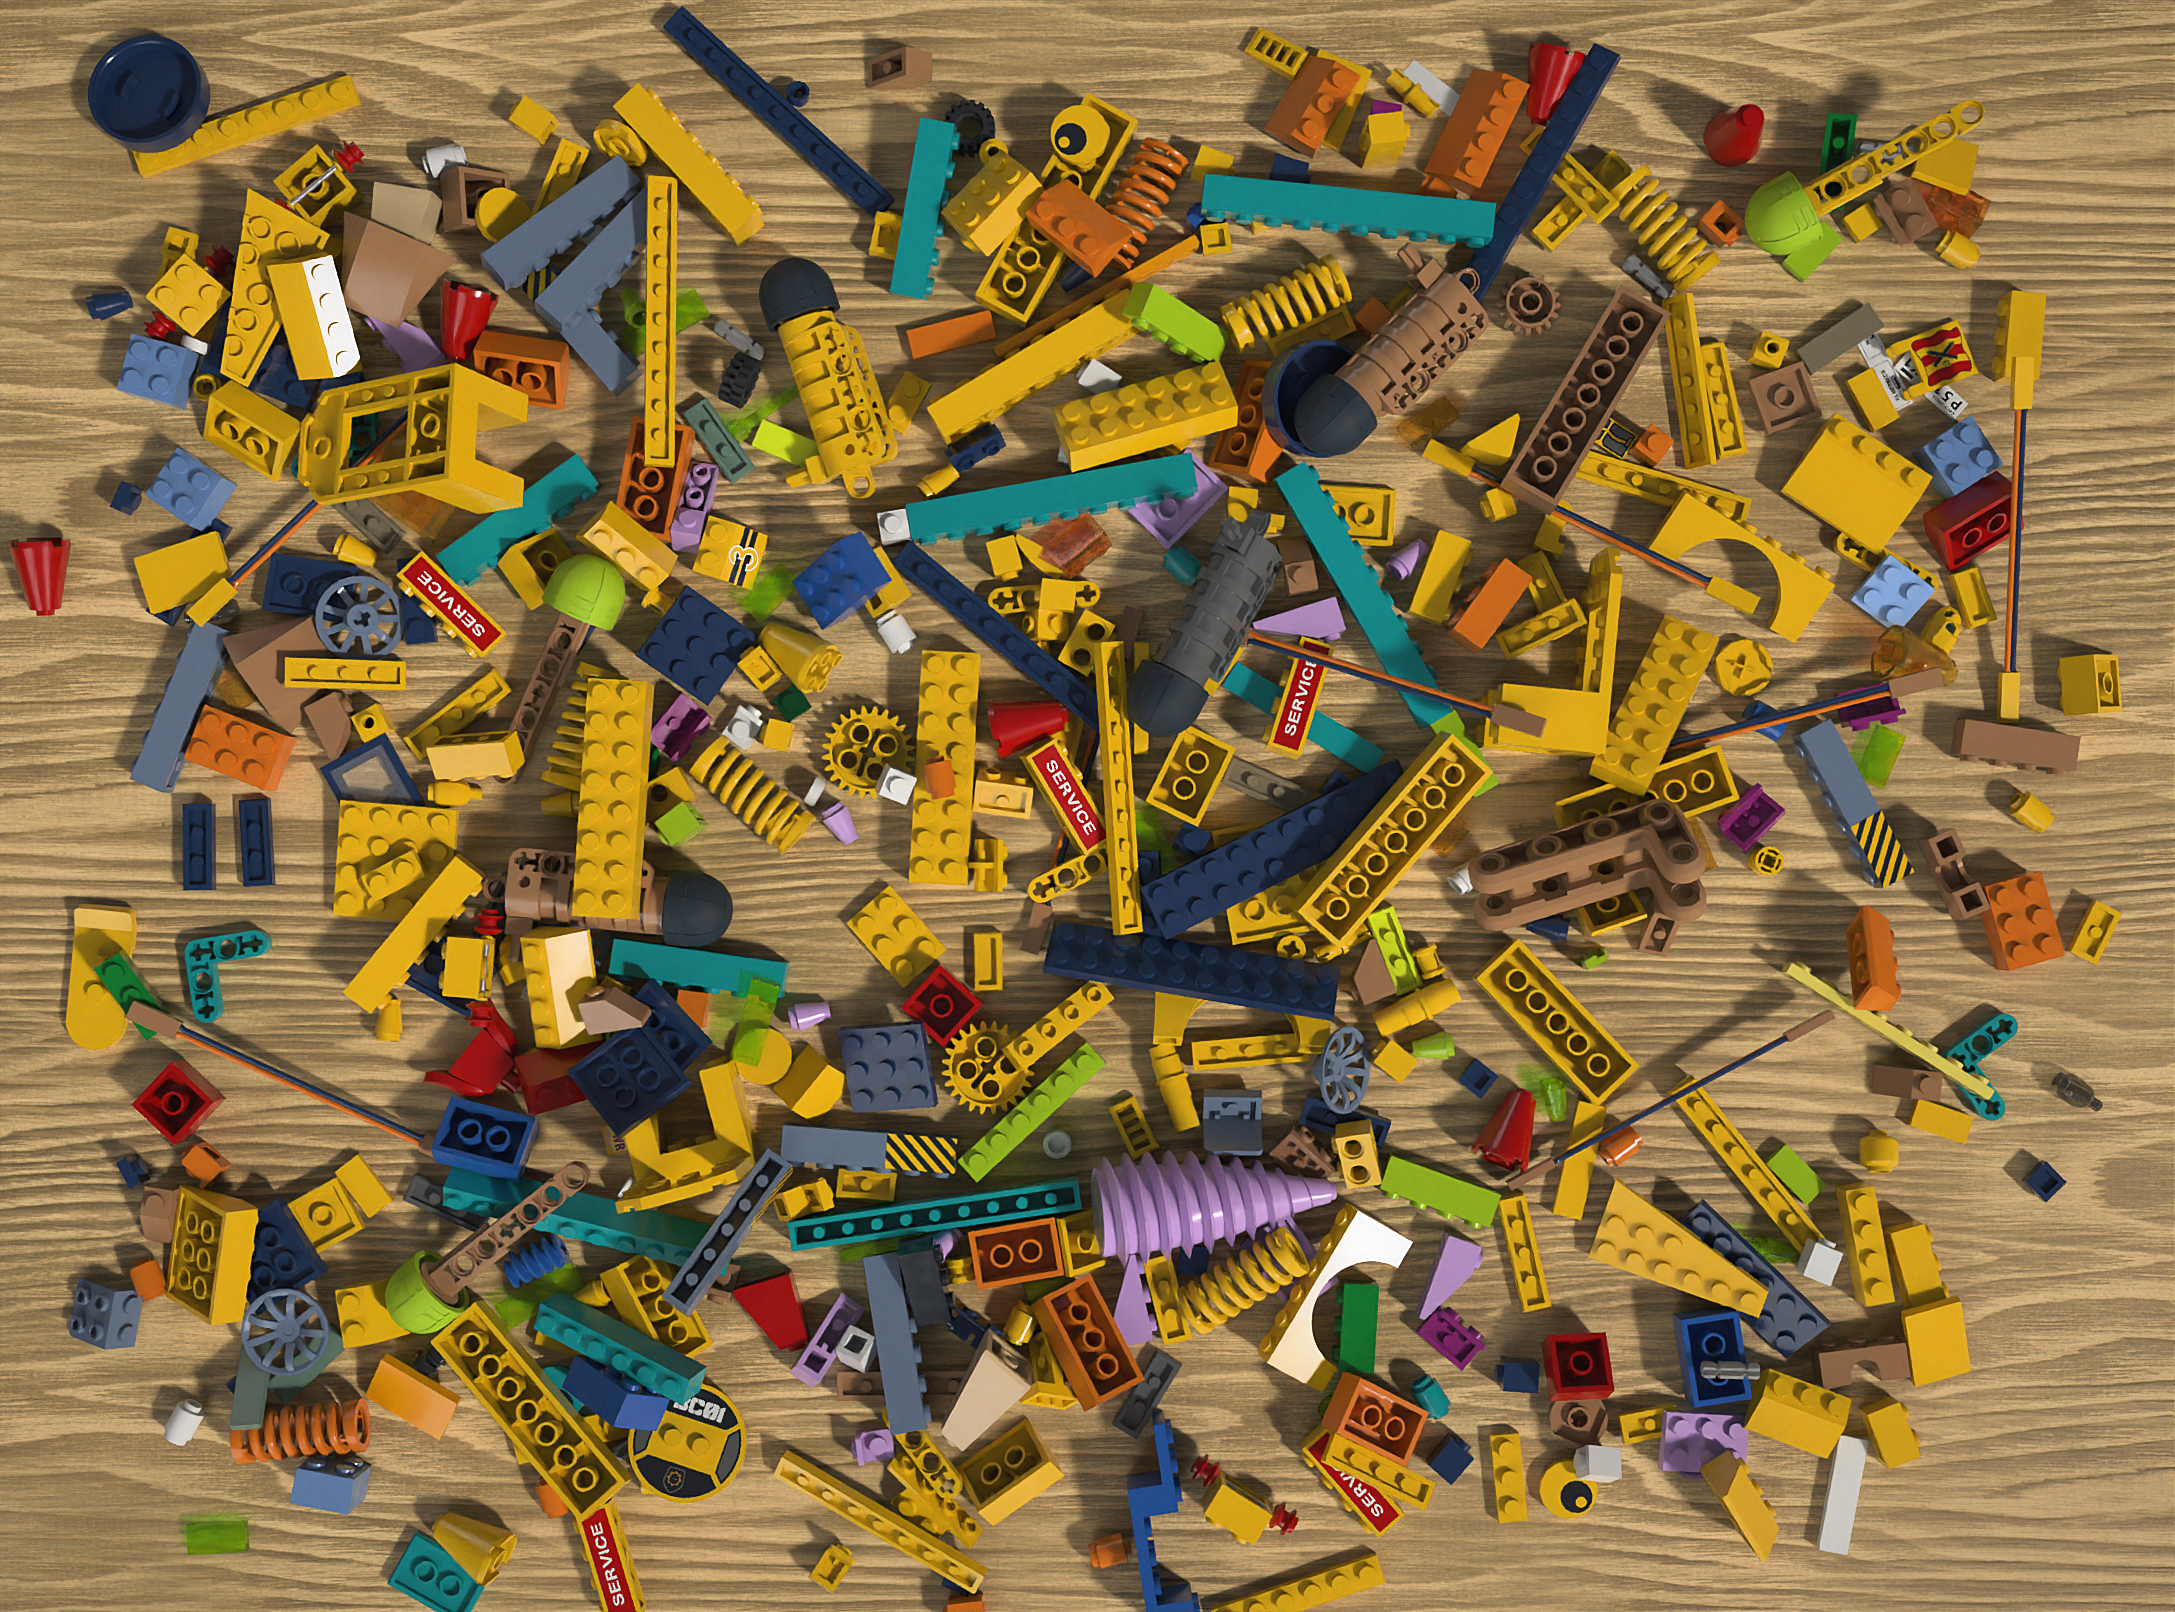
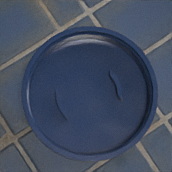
(149, 94)
(1289, 378)

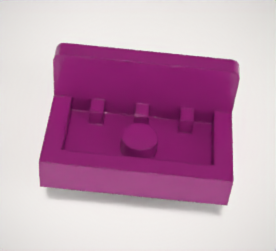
(1861, 714)
(679, 726)
(1749, 818)
(1451, 1337)

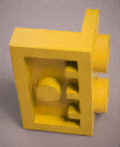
(1003, 793)

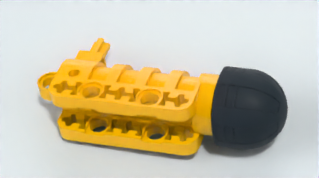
(800, 306)

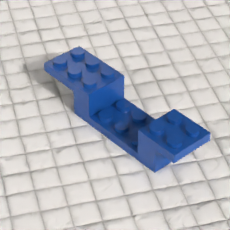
(1154, 1495)

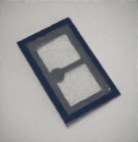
(372, 775)

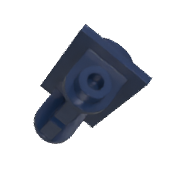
(965, 455)
(966, 1324)

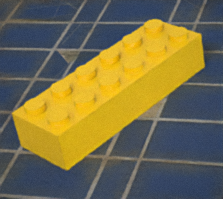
(685, 159)
(1145, 416)
(1654, 705)
(1691, 781)
(1555, 1021)

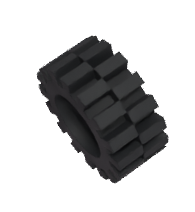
(976, 112)
(739, 379)

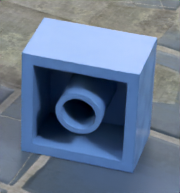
(158, 372)
(1957, 458)
(191, 489)
(331, 1483)

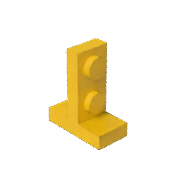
(1048, 1383)

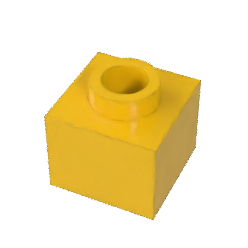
(1762, 357)
(381, 725)
(777, 735)

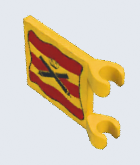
(1938, 358)

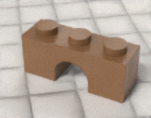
(1944, 858)
(1835, 1361)

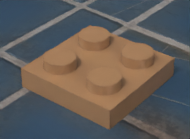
(1784, 398)

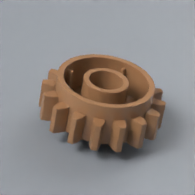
(1517, 315)

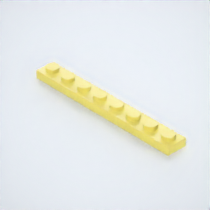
(1897, 1035)

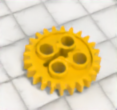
(844, 741)
(967, 1051)

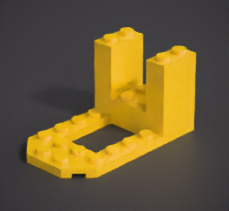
(440, 454)
(1576, 716)
(690, 1169)

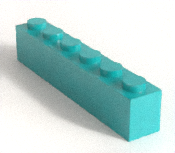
(922, 209)
(542, 504)
(693, 967)
(620, 1347)

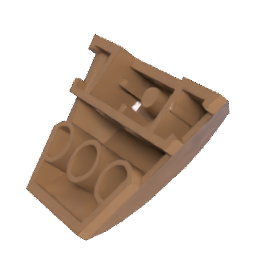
(386, 270)
(260, 661)

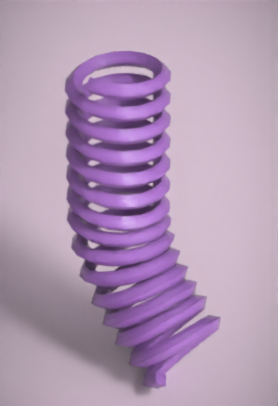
(1693, 1475)

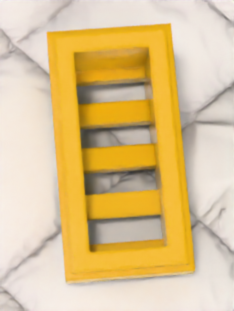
(1281, 44)
(1143, 1124)

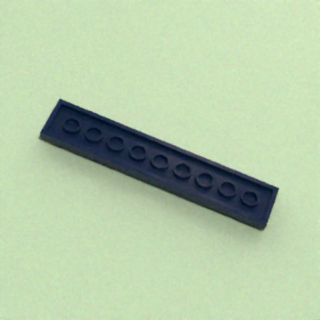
(1265, 854)
(1193, 970)

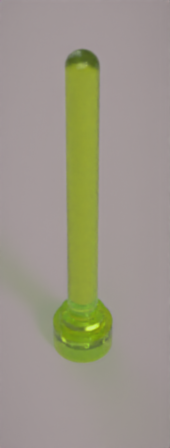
(742, 427)

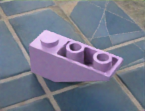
(411, 343)
(694, 507)
(1130, 1307)

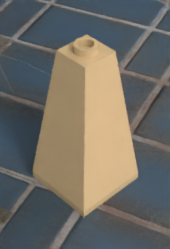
(407, 210)
(988, 1389)

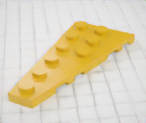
(267, 237)
(1659, 1248)

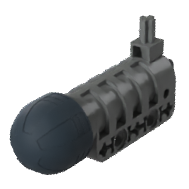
(1203, 641)

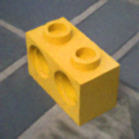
(1080, 640)
(1361, 1153)

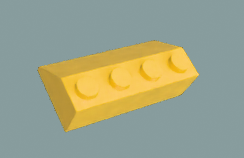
(314, 316)
(557, 976)
(637, 1293)

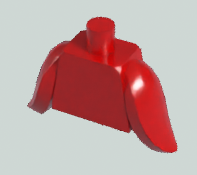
(484, 1062)

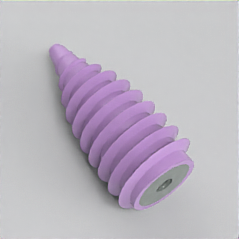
(1192, 1203)

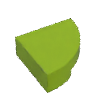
(1594, 958)

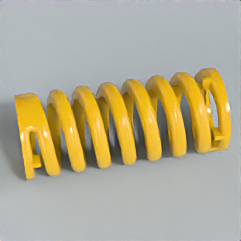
(1652, 232)
(1327, 273)
(576, 735)
(782, 839)
(1291, 1263)

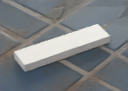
(1842, 1494)

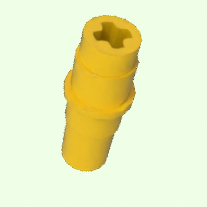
(1417, 1006)
(1174, 1087)

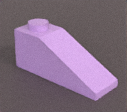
(1312, 621)
(1450, 1269)
(822, 1346)

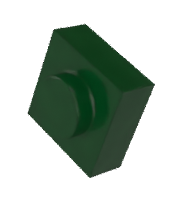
(792, 703)

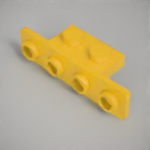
(926, 1508)

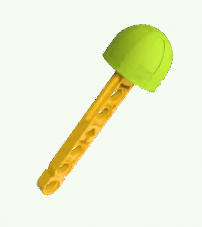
(1786, 215)

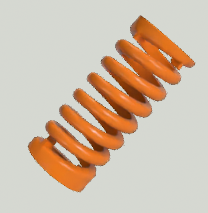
(1125, 194)
(301, 1426)

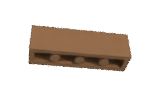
(2015, 745)

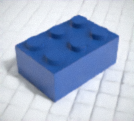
(841, 580)
(485, 1139)
(1710, 1336)
(614, 1396)

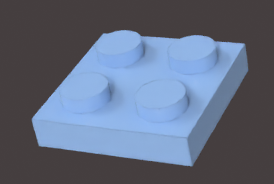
(1892, 592)

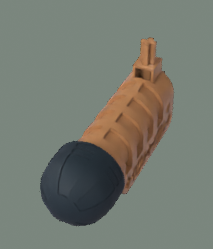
(1344, 406)
(683, 907)

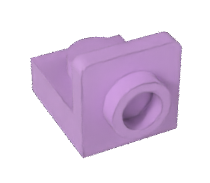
(873, 1445)

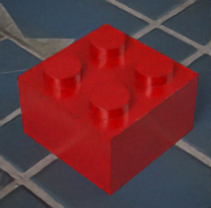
(942, 1004)
(178, 1101)
(1577, 1366)

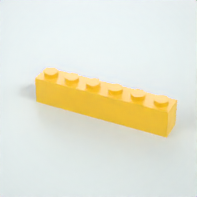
(414, 933)

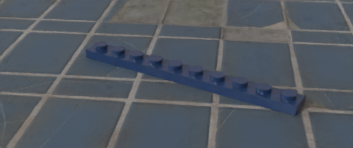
(778, 113)
(1542, 165)
(999, 632)

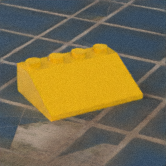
(1856, 483)
(211, 1255)

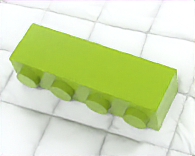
(1175, 323)
(1438, 1190)

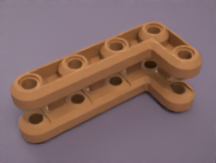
(1590, 863)

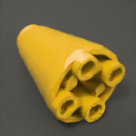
(801, 656)

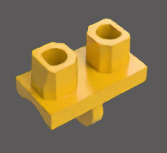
(989, 865)

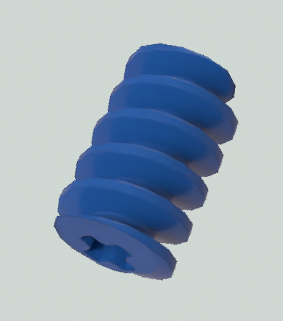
(536, 1261)

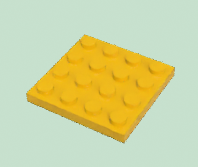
(379, 833)
(1267, 912)

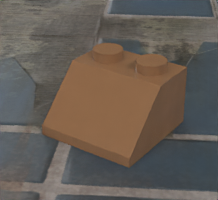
(460, 195)

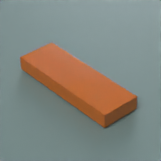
(951, 335)

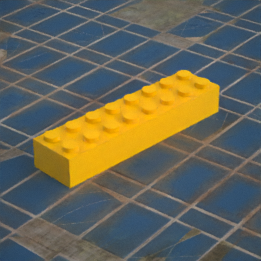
(1027, 258)
(1032, 369)
(949, 729)
(613, 799)
(1391, 838)
(531, 1410)

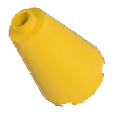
(474, 1545)

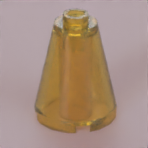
(1907, 653)

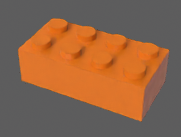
(650, 492)
(1087, 1342)

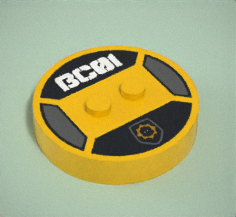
(693, 1449)

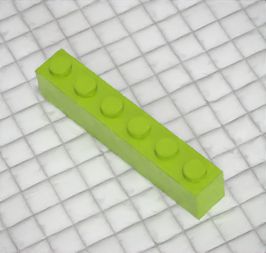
(1031, 1111)

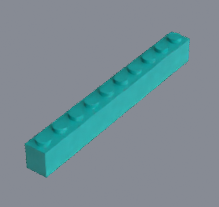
(1347, 210)
(1052, 498)
(1359, 588)
(935, 1213)
(580, 1217)

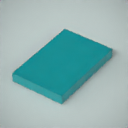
(434, 1577)

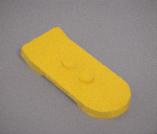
(93, 1013)

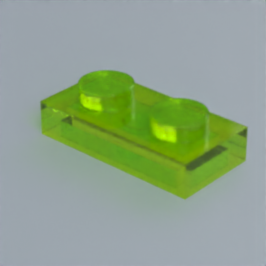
(770, 593)
(1880, 756)
(217, 1537)

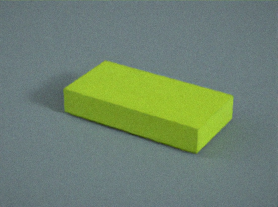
(1805, 261)
(1795, 1174)

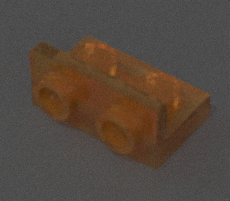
(1957, 211)
(1077, 545)

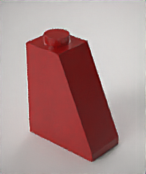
(776, 1309)

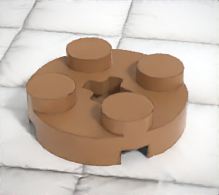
(1584, 1432)

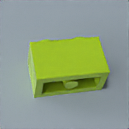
(680, 824)

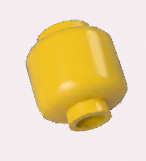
(1879, 1152)

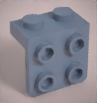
(1232, 1122)
(105, 1315)

